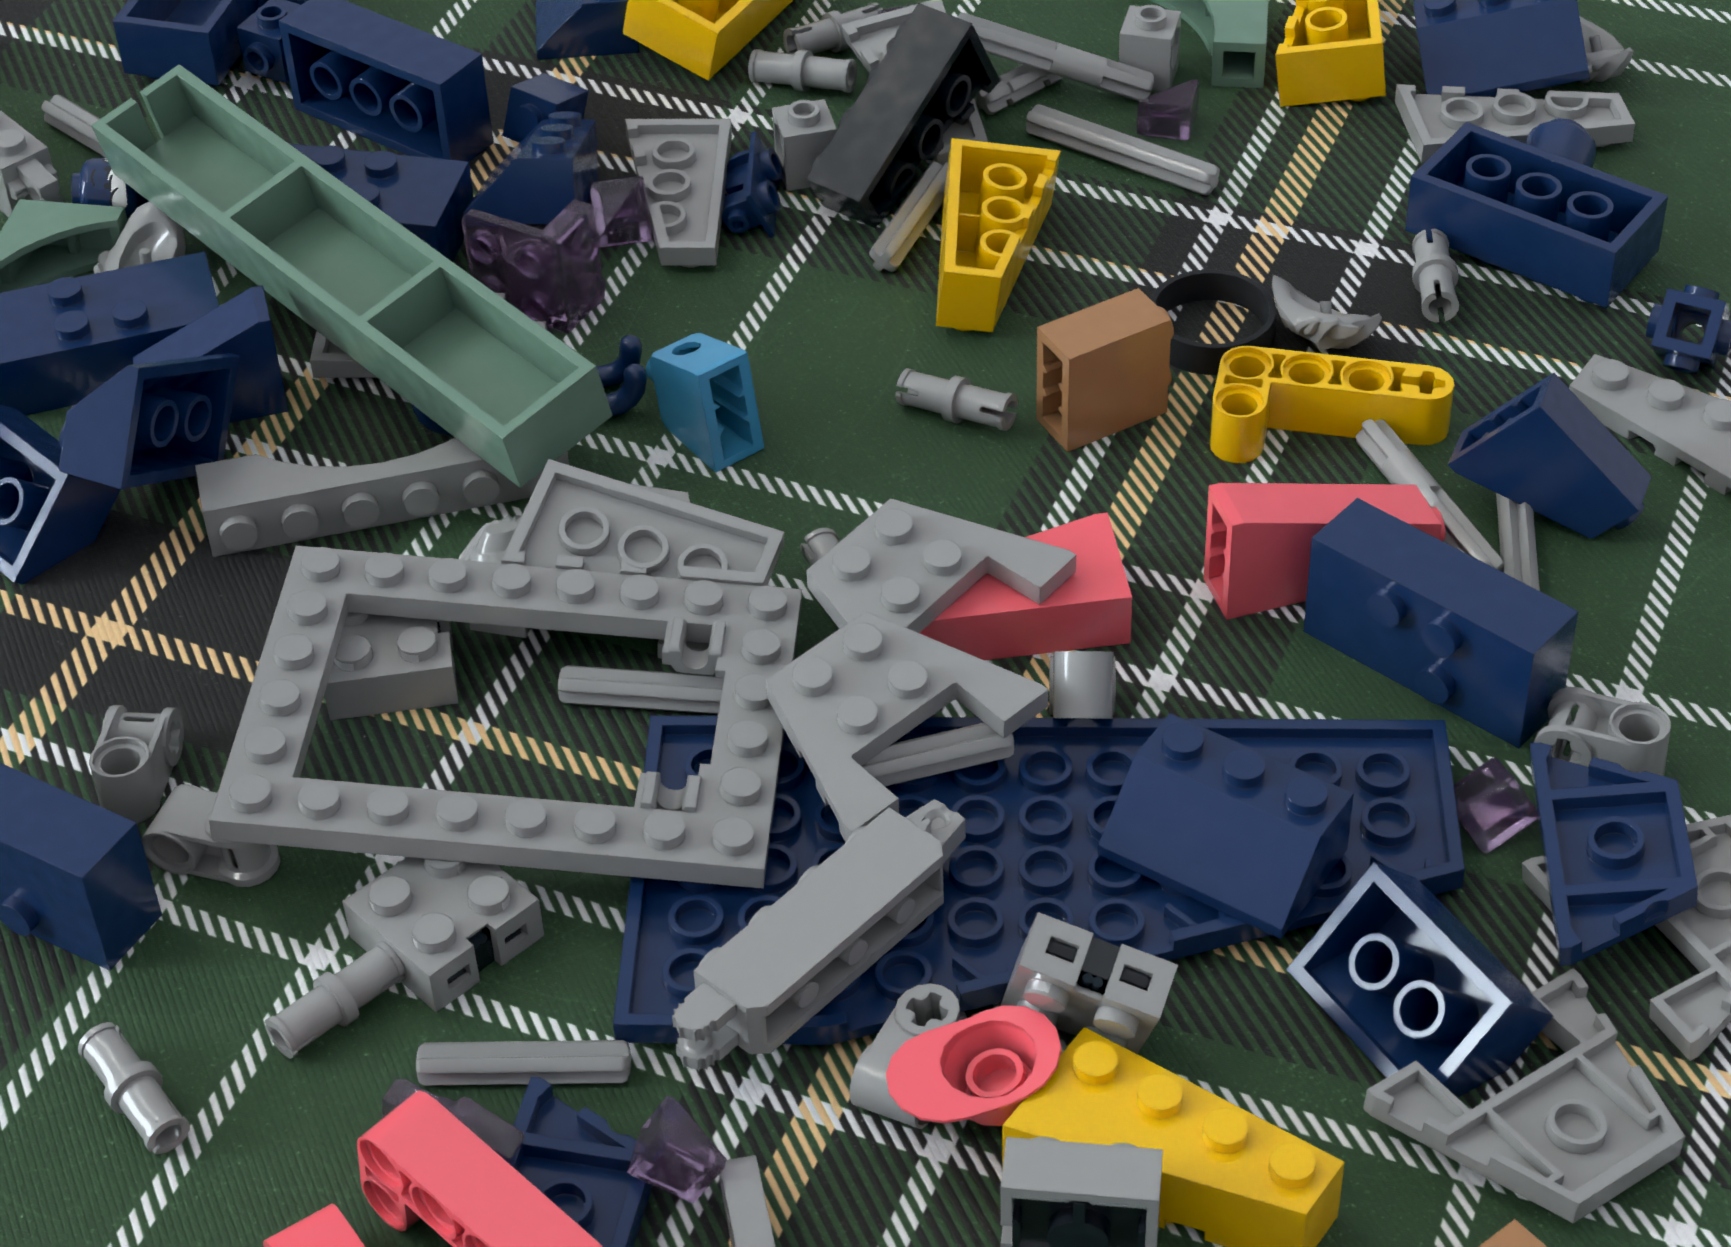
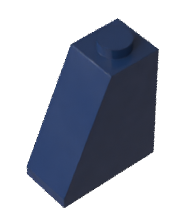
(236, 328)
(1555, 459)

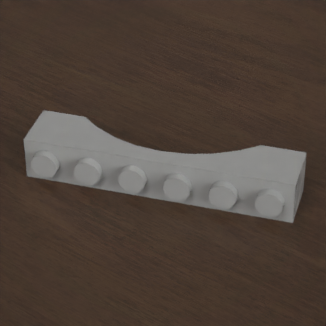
(270, 502)

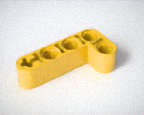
(1322, 396)

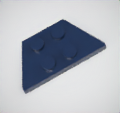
(1610, 851)
(580, 1166)

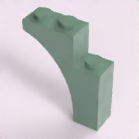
(1233, 36)
(55, 241)

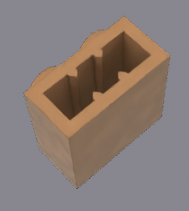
(1103, 369)

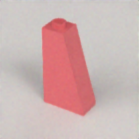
(1265, 532)
(1083, 613)

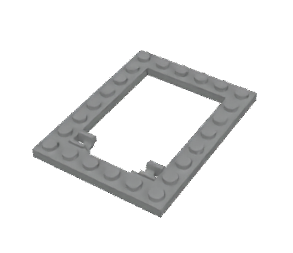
(699, 834)

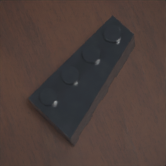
(902, 115)

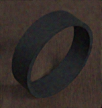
(1219, 286)

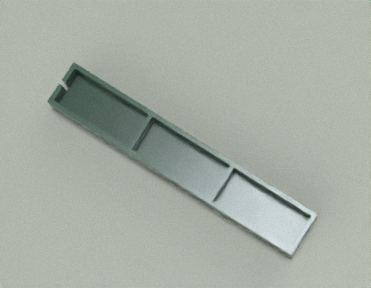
(357, 276)

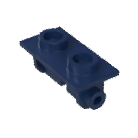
(752, 188)

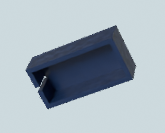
(191, 33)

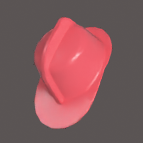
(975, 1066)

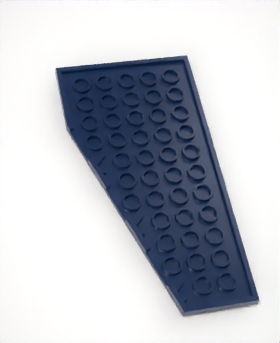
(1027, 852)

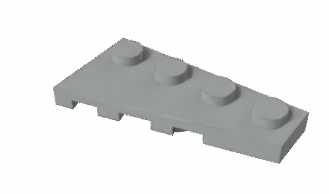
(1511, 113)

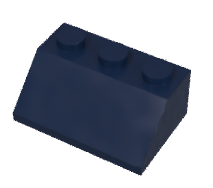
(581, 28)
(1499, 44)
(543, 171)
(151, 422)
(41, 509)
(1227, 825)
(1417, 985)

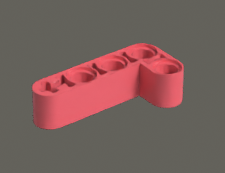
(438, 1170)

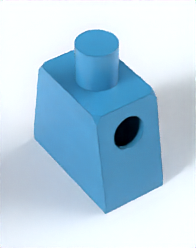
(707, 398)

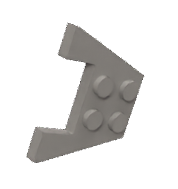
(919, 561)
(873, 688)
(1701, 1006)
(1559, 1134)

